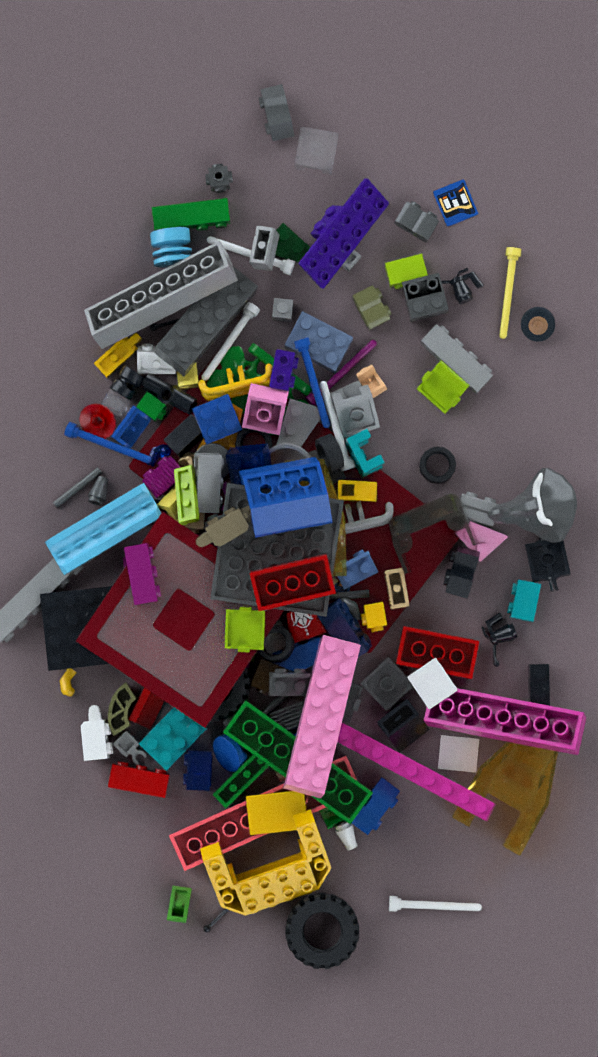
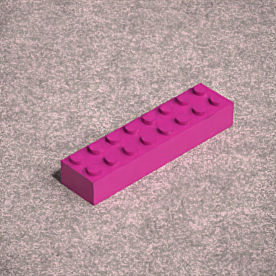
(509, 720)

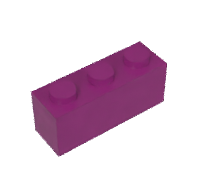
(142, 574)

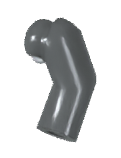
(353, 608)

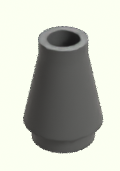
(99, 491)

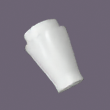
(346, 834)

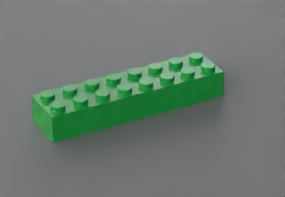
(274, 747)

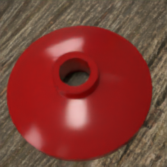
(91, 424)

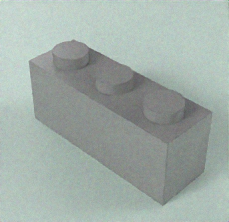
(208, 481)

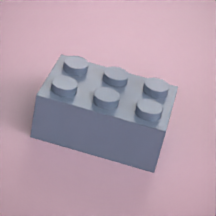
(327, 343)

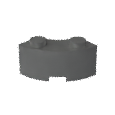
(276, 112)

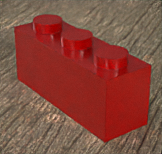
(139, 779)

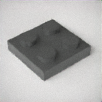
(387, 684)

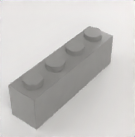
(457, 358)

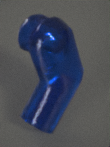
(158, 452)

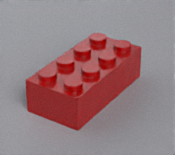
(292, 582)
(454, 653)

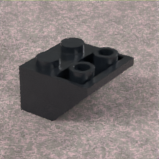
(403, 725)

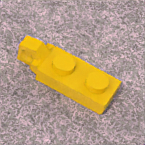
(117, 354)

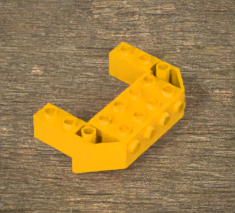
(272, 882)

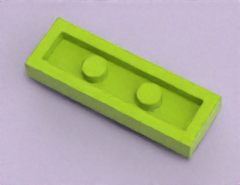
(186, 494)

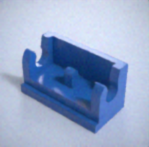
(131, 427)

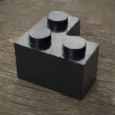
(460, 576)

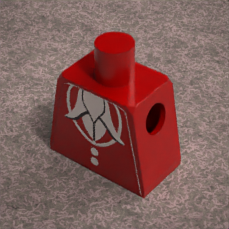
(304, 626)

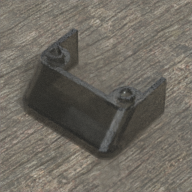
(444, 508)

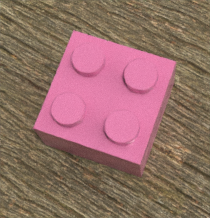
(265, 409)

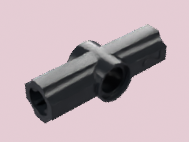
(160, 389)

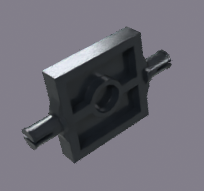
(547, 561)

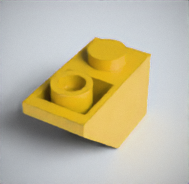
(357, 490)

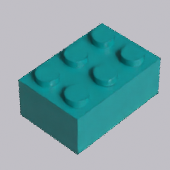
(171, 738)

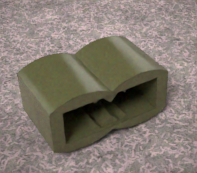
(371, 308)

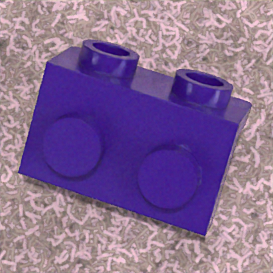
(283, 369)

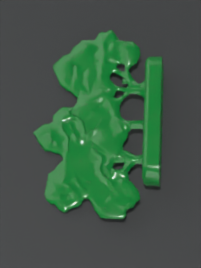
(235, 358)

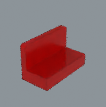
(146, 709)

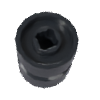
(127, 382)

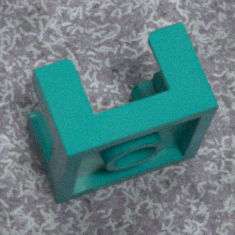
(353, 447)

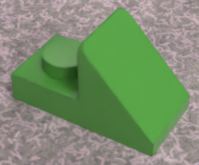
(179, 904)

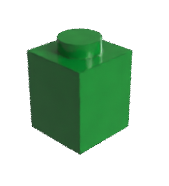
(152, 407)

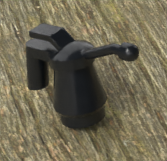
(461, 290)
(503, 634)

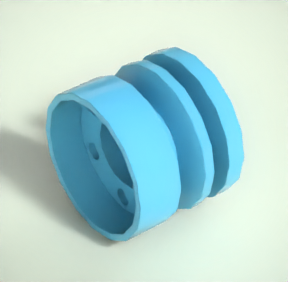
(171, 245)

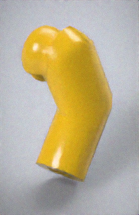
(65, 682)

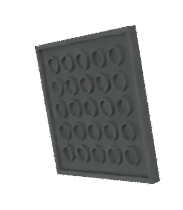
(248, 553)

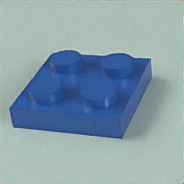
(217, 419)

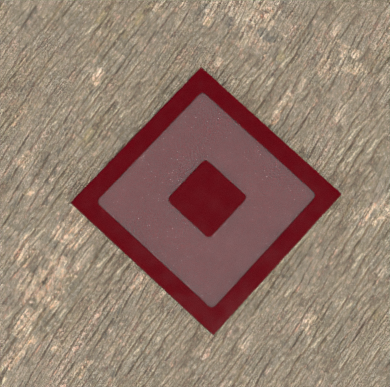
(180, 640)

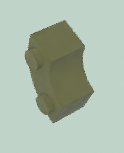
(119, 709)

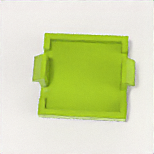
(442, 387)
(244, 629)

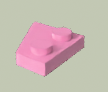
(487, 539)

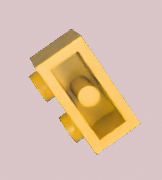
(374, 616)

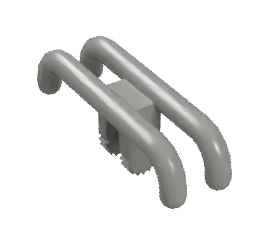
(368, 523)

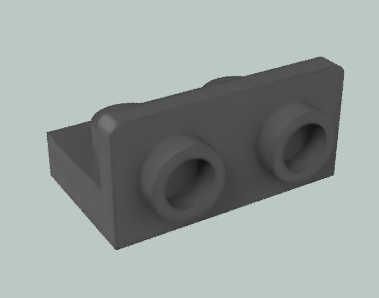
(288, 683)

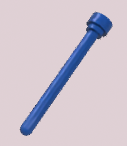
(303, 346)
(73, 431)

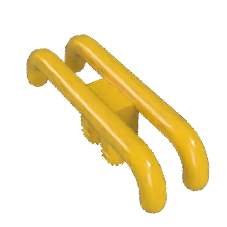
(238, 388)

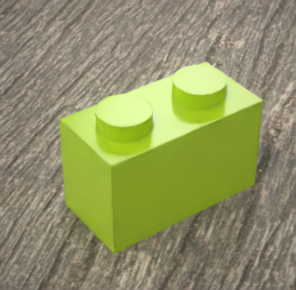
(405, 270)

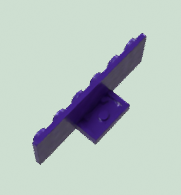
(341, 232)

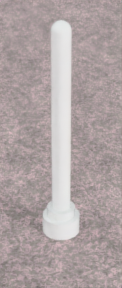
(285, 265)
(249, 312)
(348, 462)
(396, 904)

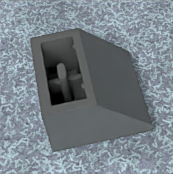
(425, 297)

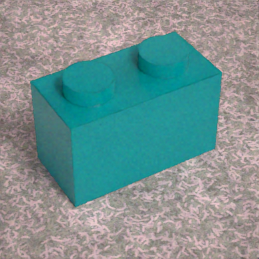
(524, 600)

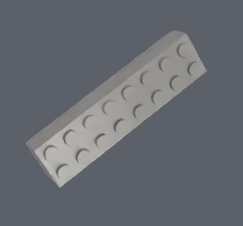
(160, 295)

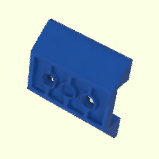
(288, 503)

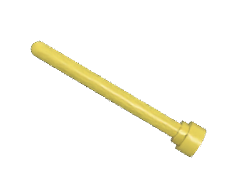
(512, 255)

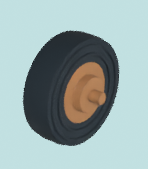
(538, 324)

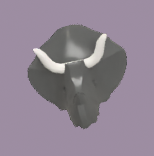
(542, 508)

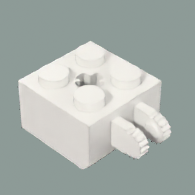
(95, 736)

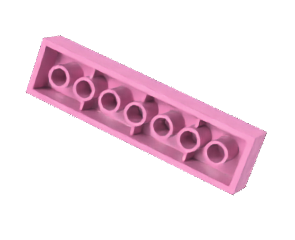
(321, 716)

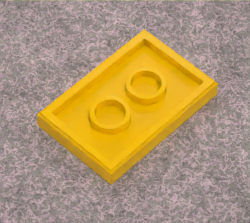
(274, 811)

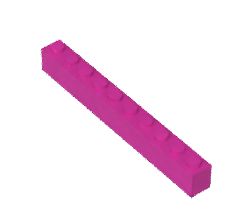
(415, 772)

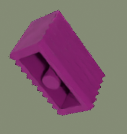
(162, 477)

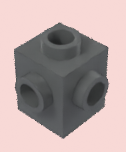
(222, 184)

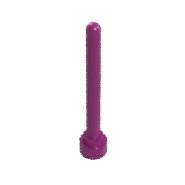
(344, 370)

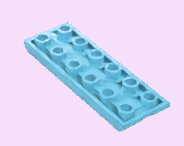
(103, 529)

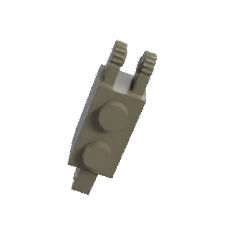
(227, 528)

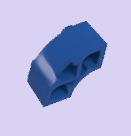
(382, 798)

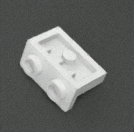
(151, 363)

